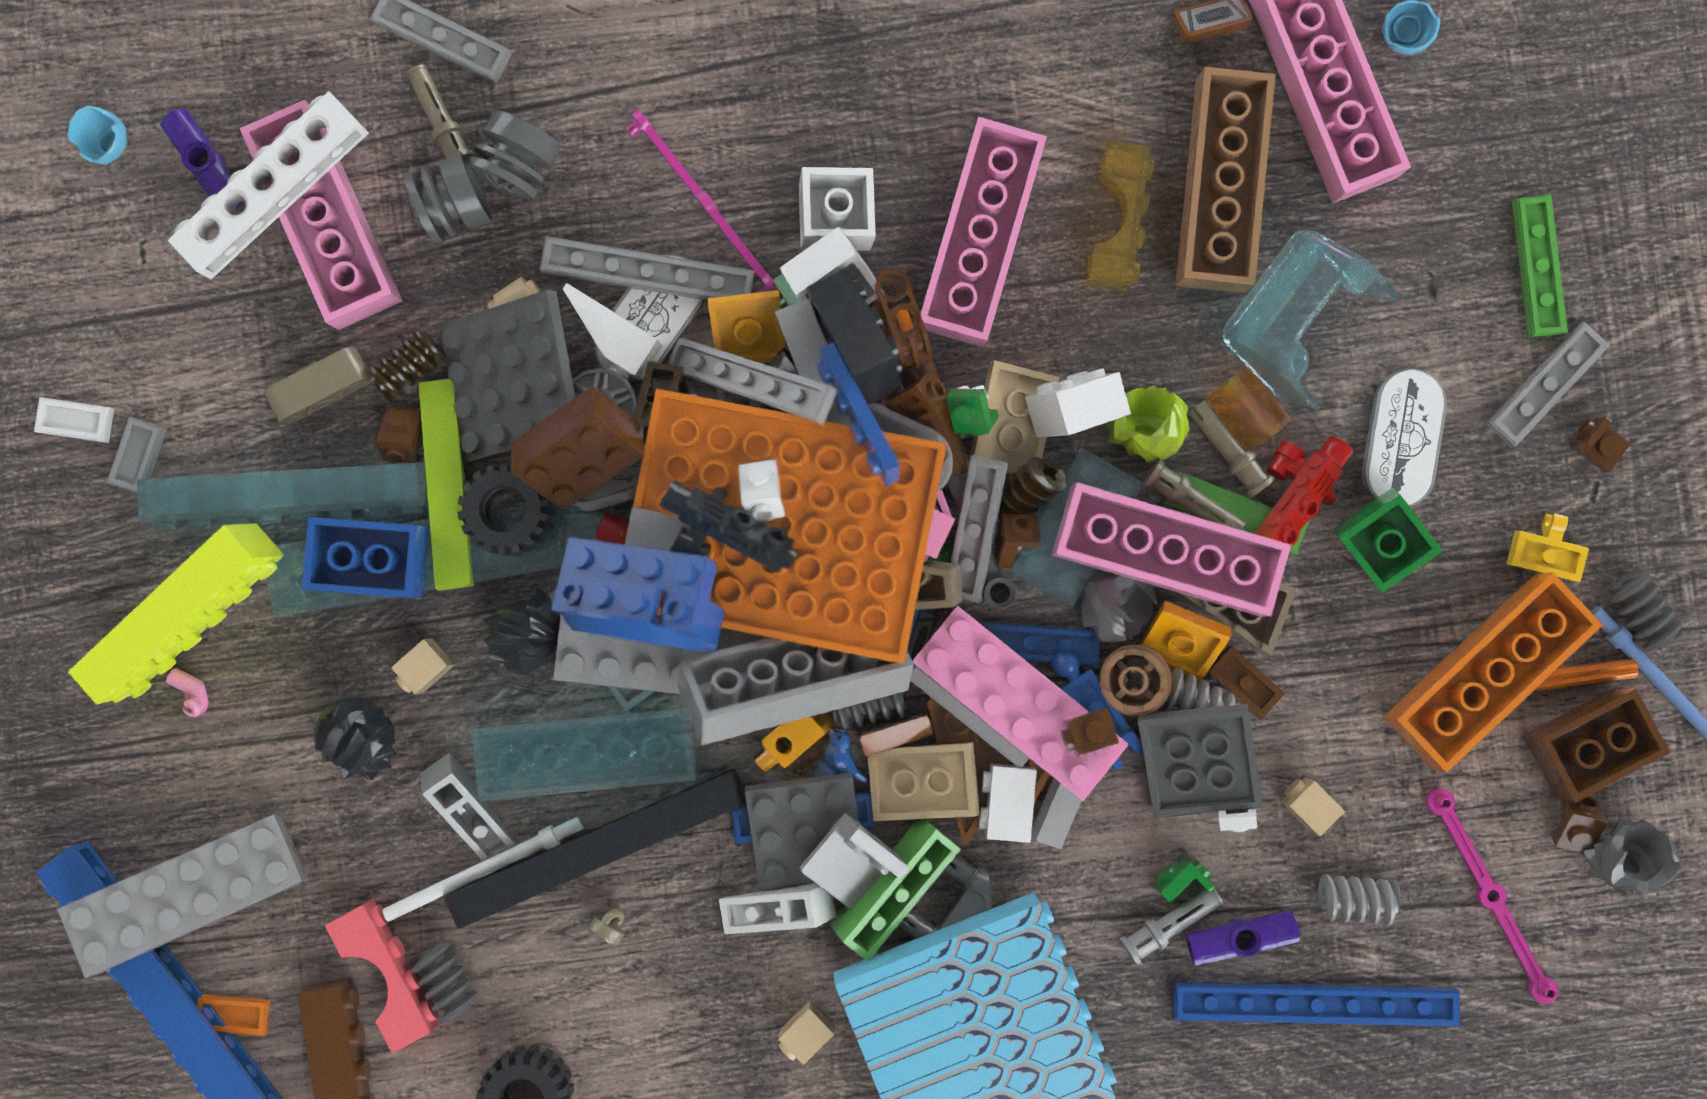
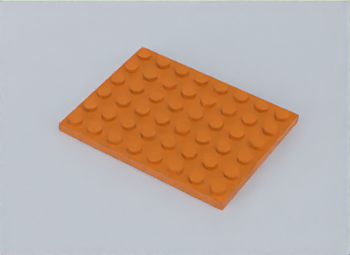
(853, 535)

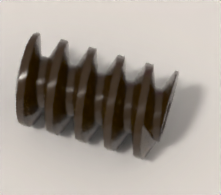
(404, 364)
(1032, 487)

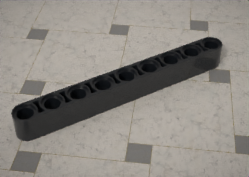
(596, 848)

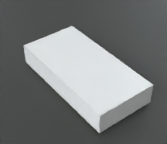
(74, 420)

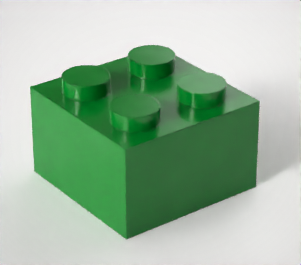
(1388, 540)

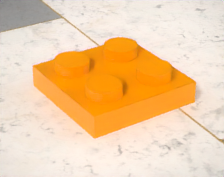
(747, 325)
(1186, 639)

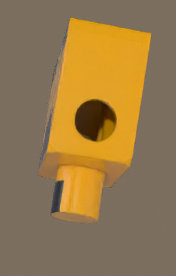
(801, 733)

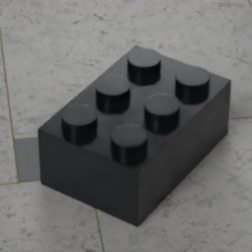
(857, 334)

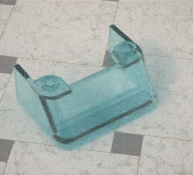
(1287, 301)

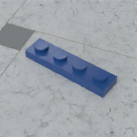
(864, 426)

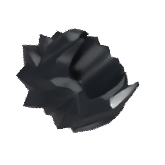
(523, 634)
(355, 737)

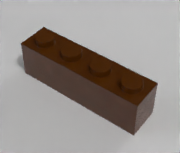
(334, 1041)

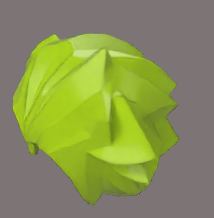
(1155, 424)

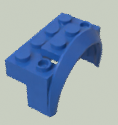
(619, 589)

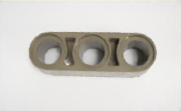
(317, 385)

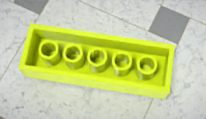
(177, 613)

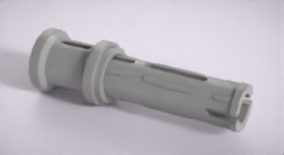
(1159, 939)

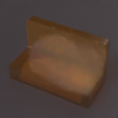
(1248, 409)

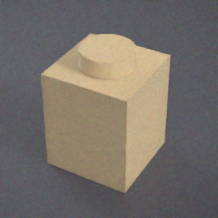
(422, 667)
(1311, 805)
(805, 1033)

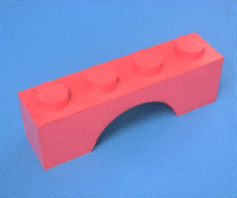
(407, 1011)

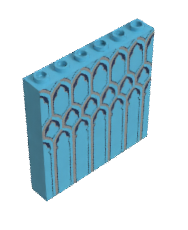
(976, 1013)

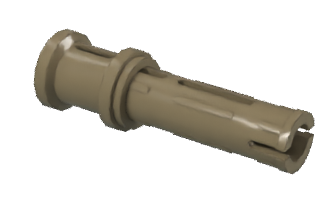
(445, 131)
(1241, 462)
(1182, 485)

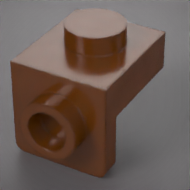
(399, 435)
(1580, 825)

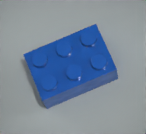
(365, 557)

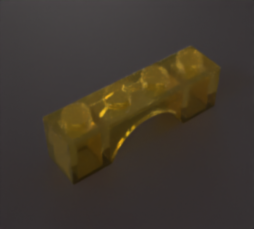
(1124, 175)

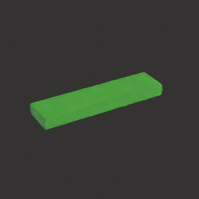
(1539, 266)
(1244, 508)

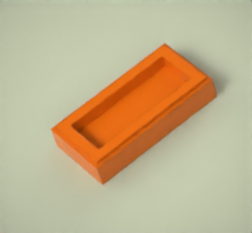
(240, 1014)

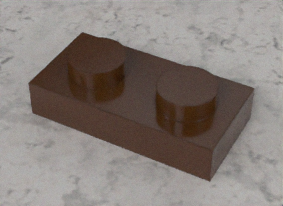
(1245, 682)

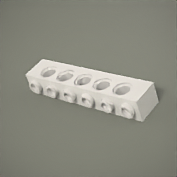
(265, 206)

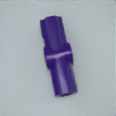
(192, 146)
(1265, 933)

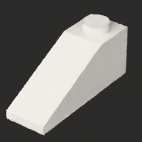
(617, 338)
(777, 909)

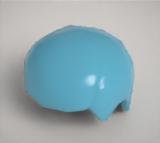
(1410, 27)
(97, 134)

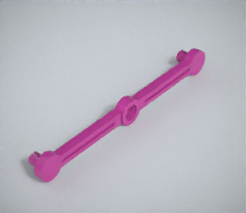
(641, 124)
(1541, 987)

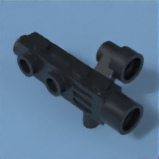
(731, 526)

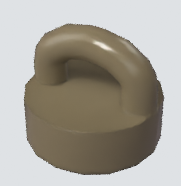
(605, 929)

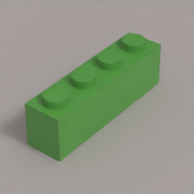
(890, 898)

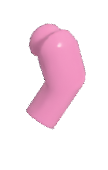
(194, 691)

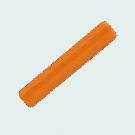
(1590, 674)

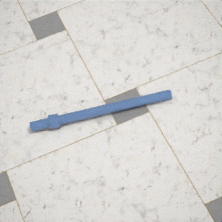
(1621, 638)

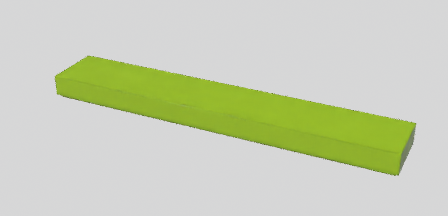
(444, 485)

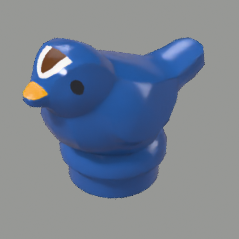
(837, 756)

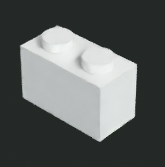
(1009, 802)

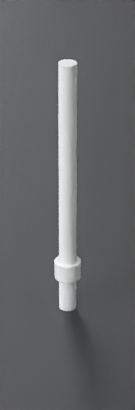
(546, 838)

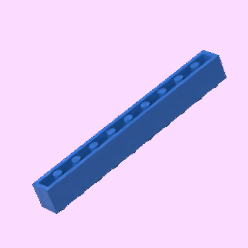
(165, 994)

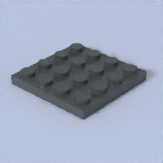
(506, 372)

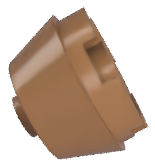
(1135, 680)

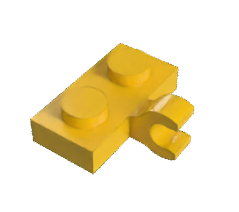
(1548, 551)

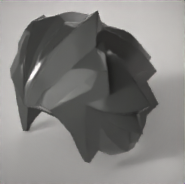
(1116, 606)
(1634, 857)

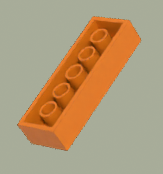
(1492, 671)

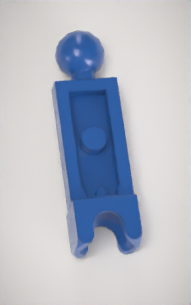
(1087, 692)

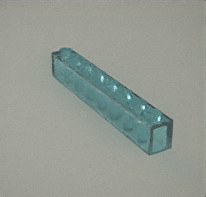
(281, 494)

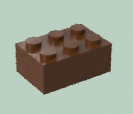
(577, 448)
(1596, 744)

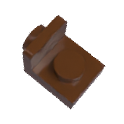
(920, 400)
(1600, 443)
(1013, 534)
(1089, 732)

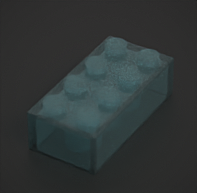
(1057, 576)

